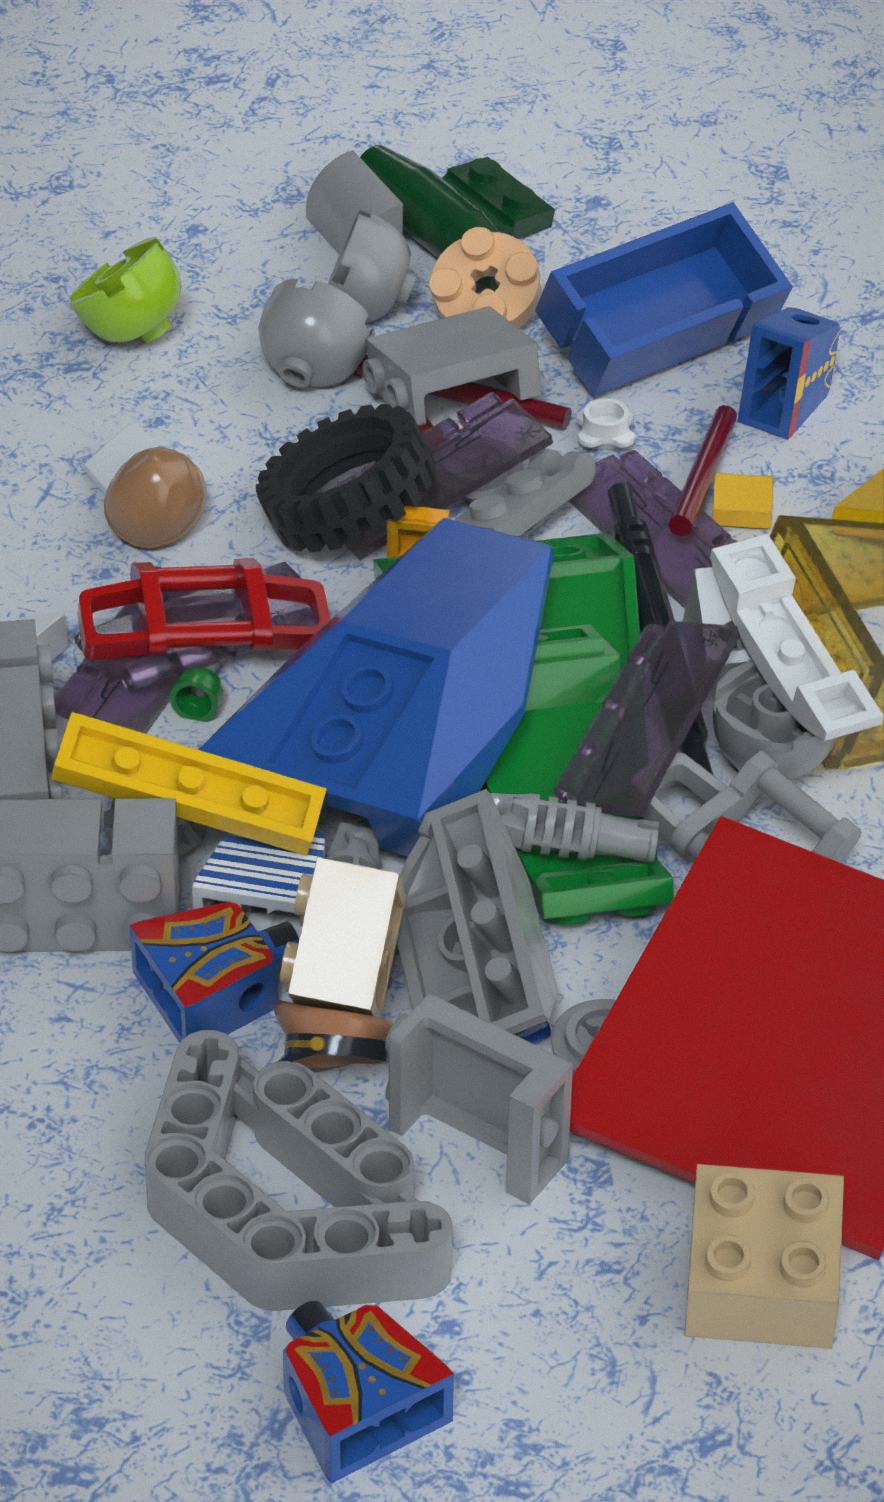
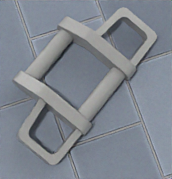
(732, 802)

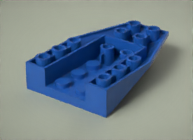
(407, 684)

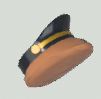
(331, 1037)

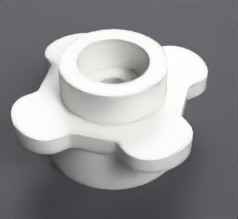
(605, 424)

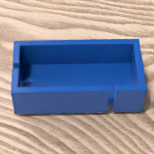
(662, 298)

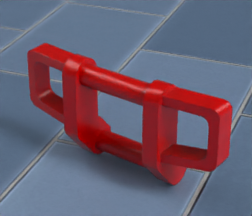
(157, 636)

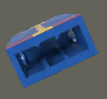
(790, 355)

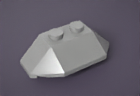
(473, 919)

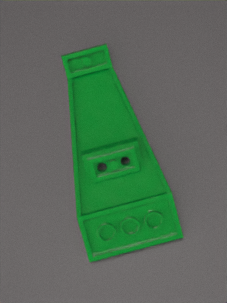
(581, 647)

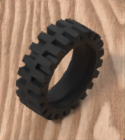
(362, 503)

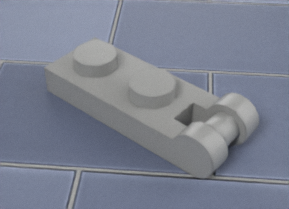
(532, 492)

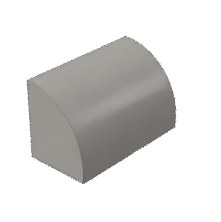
(341, 192)

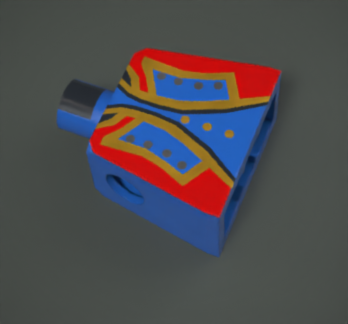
(209, 967)
(361, 1386)

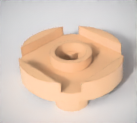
(482, 255)

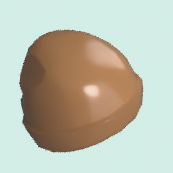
(155, 498)

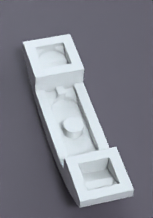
(784, 644)

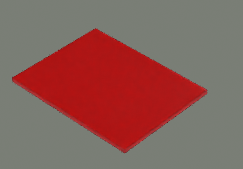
(753, 1027)

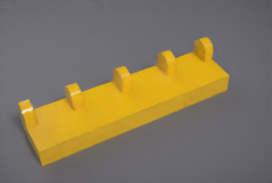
(205, 785)

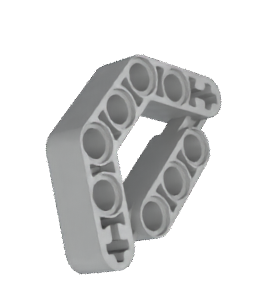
(360, 1251)

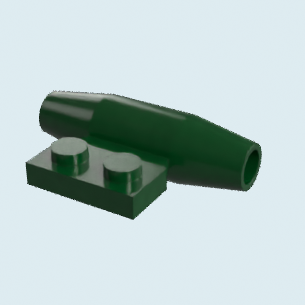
(466, 197)

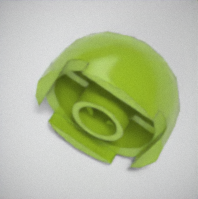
(130, 295)

